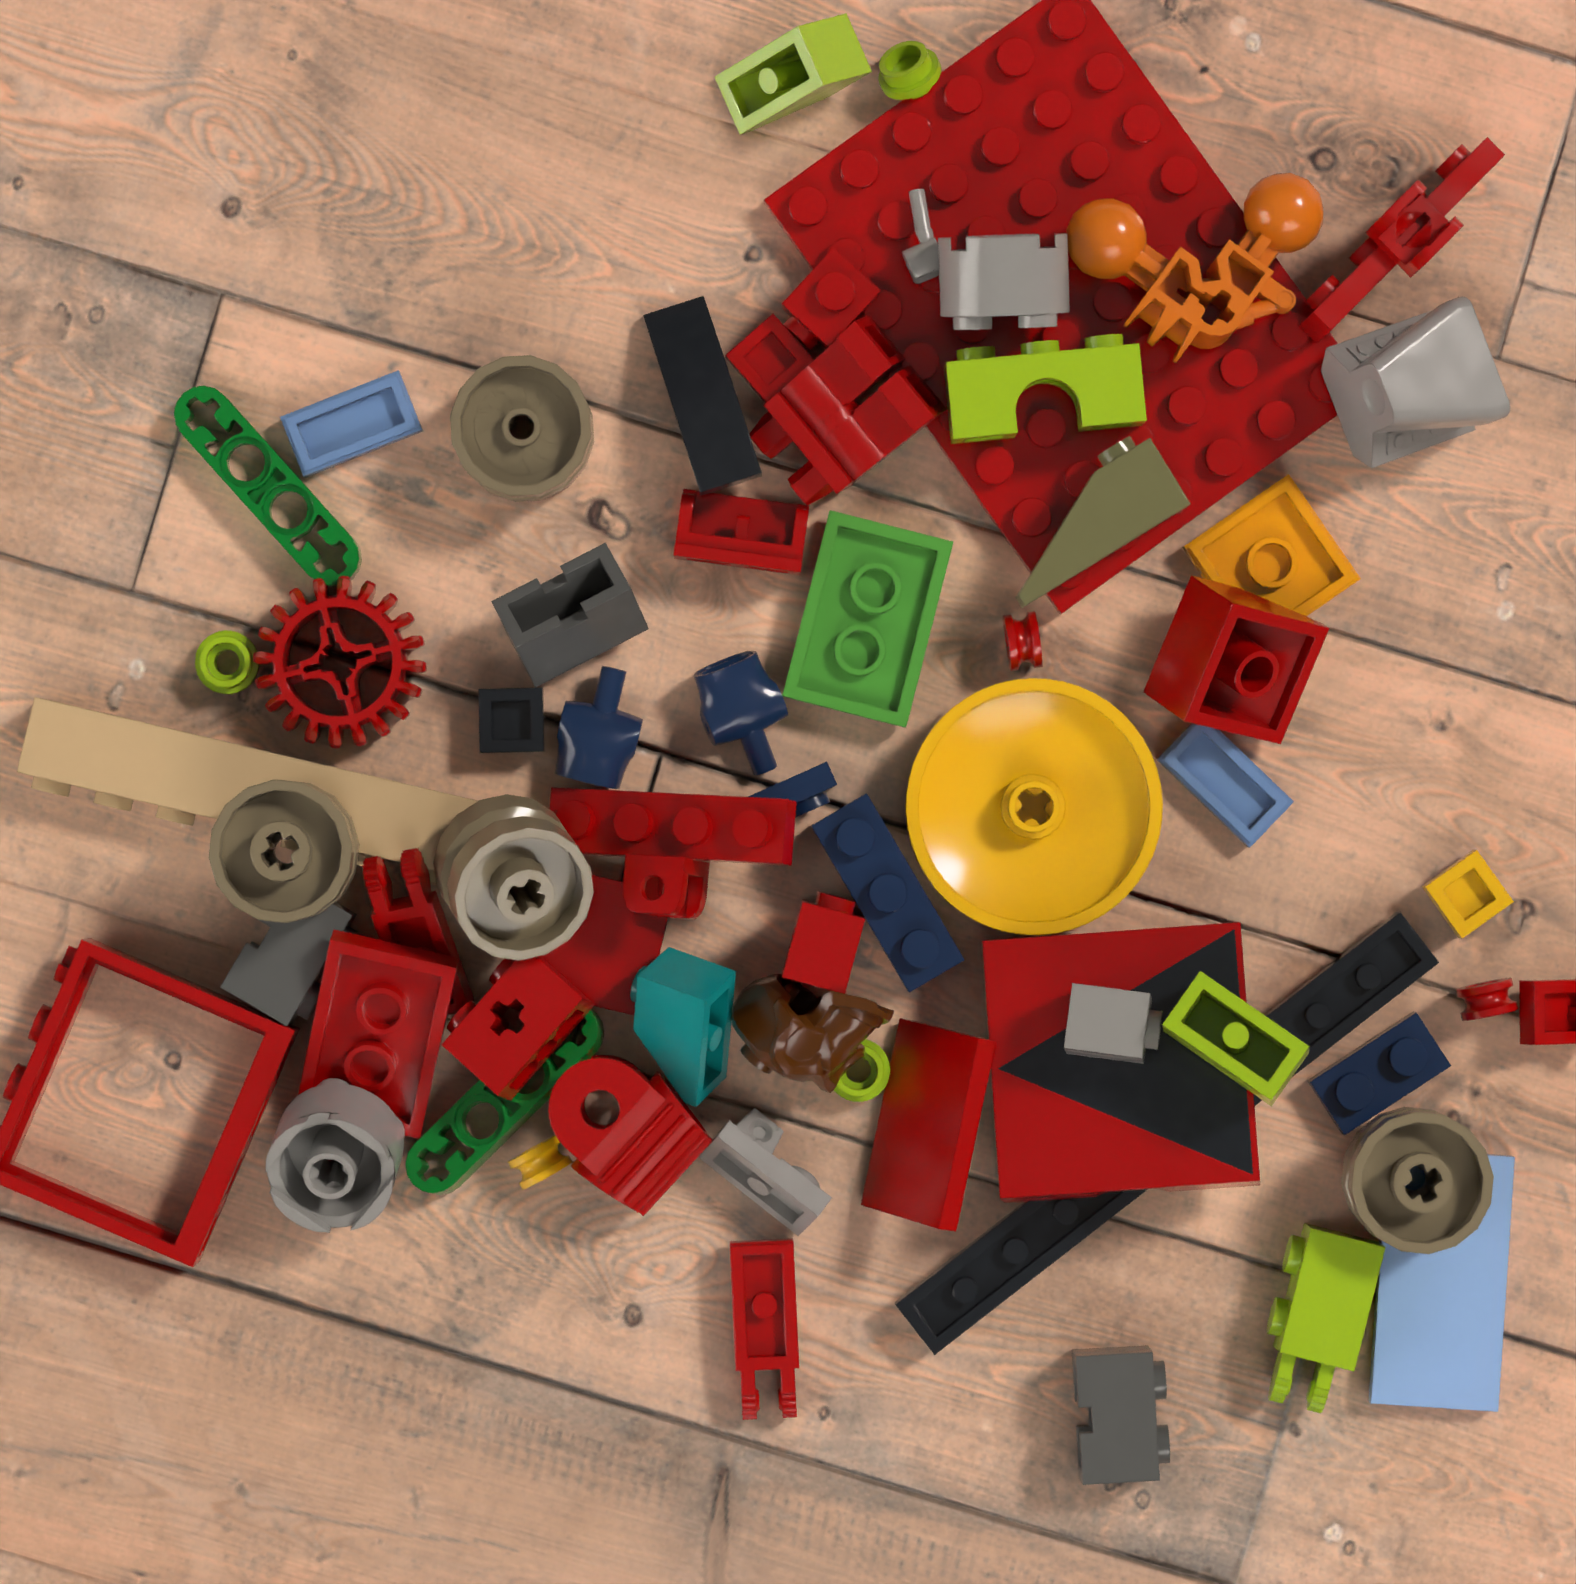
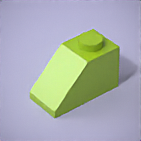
(793, 72)

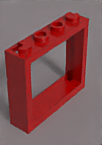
(29, 1083)

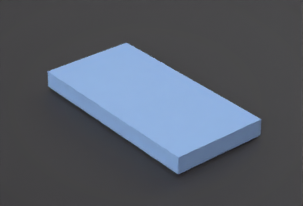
(1445, 1313)

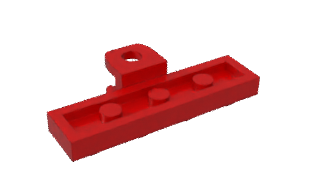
(1402, 236)
(672, 837)

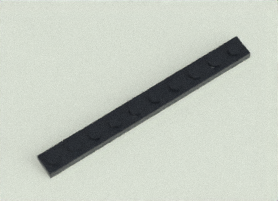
(1047, 1229)

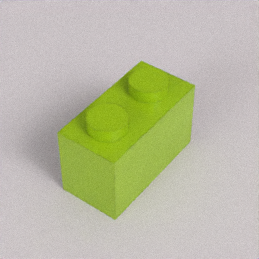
(1235, 1038)

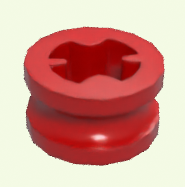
(1022, 641)
(1486, 999)

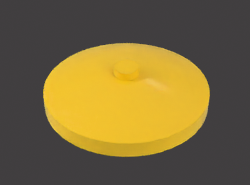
(1034, 806)

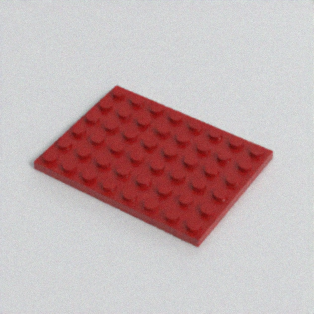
(1015, 147)

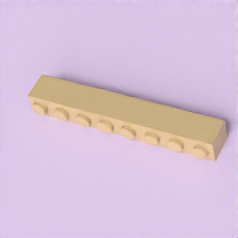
(202, 774)

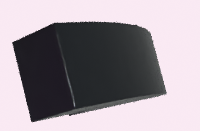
(702, 395)

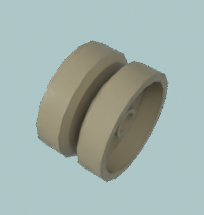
(487, 412)
(246, 859)
(513, 877)
(1454, 1189)

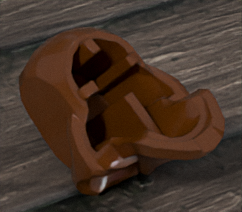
(802, 1033)

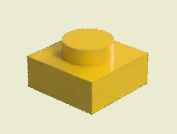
(1467, 894)

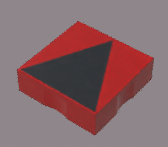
(1107, 1124)

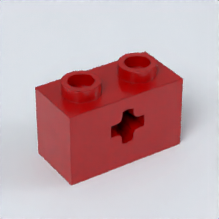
(824, 943)
(547, 1007)

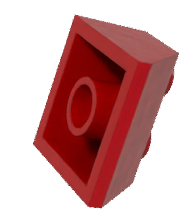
(1235, 661)

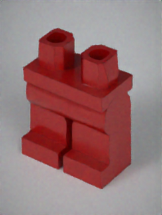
(830, 428)

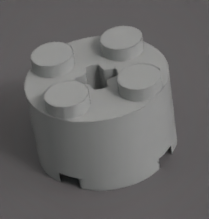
(1004, 279)
(335, 1157)

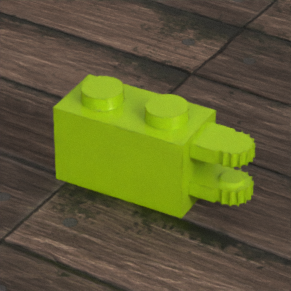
(1322, 1308)

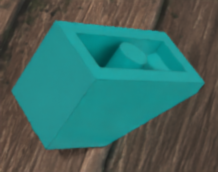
(685, 1020)

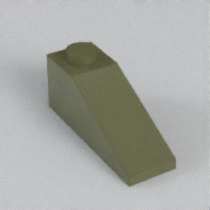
(1114, 507)

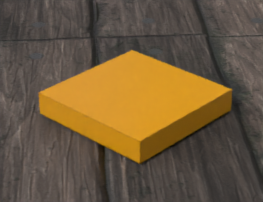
(1275, 551)

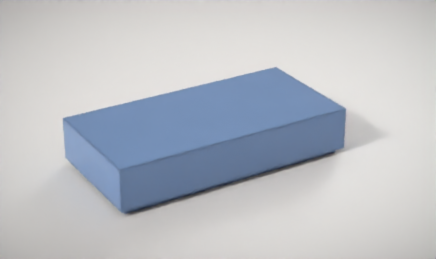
(351, 424)
(1225, 781)

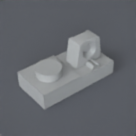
(746, 1160)

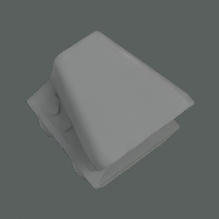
(1414, 383)

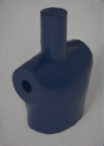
(740, 704)
(596, 736)

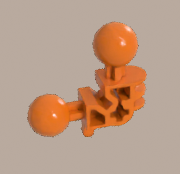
(1280, 217)

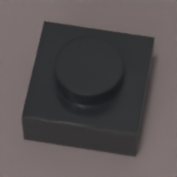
(511, 720)

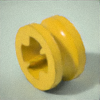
(539, 1162)

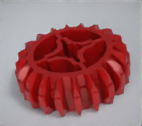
(287, 676)

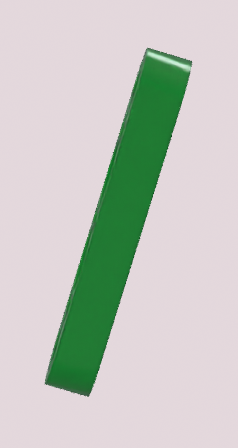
(271, 483)
(511, 1117)

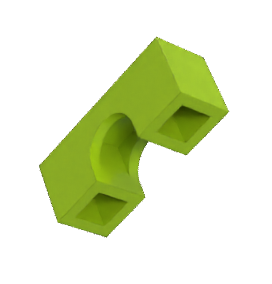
(1100, 380)

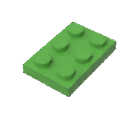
(867, 619)

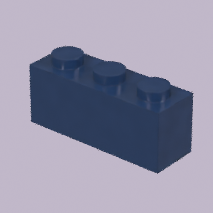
(887, 892)

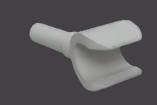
(923, 258)

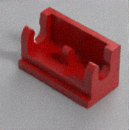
(741, 532)

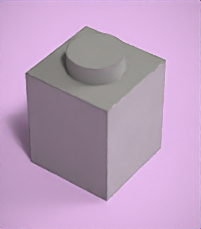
(1111, 1023)

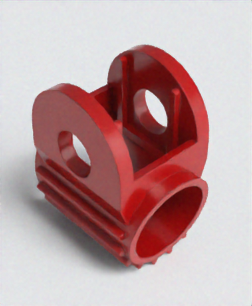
(643, 1147)

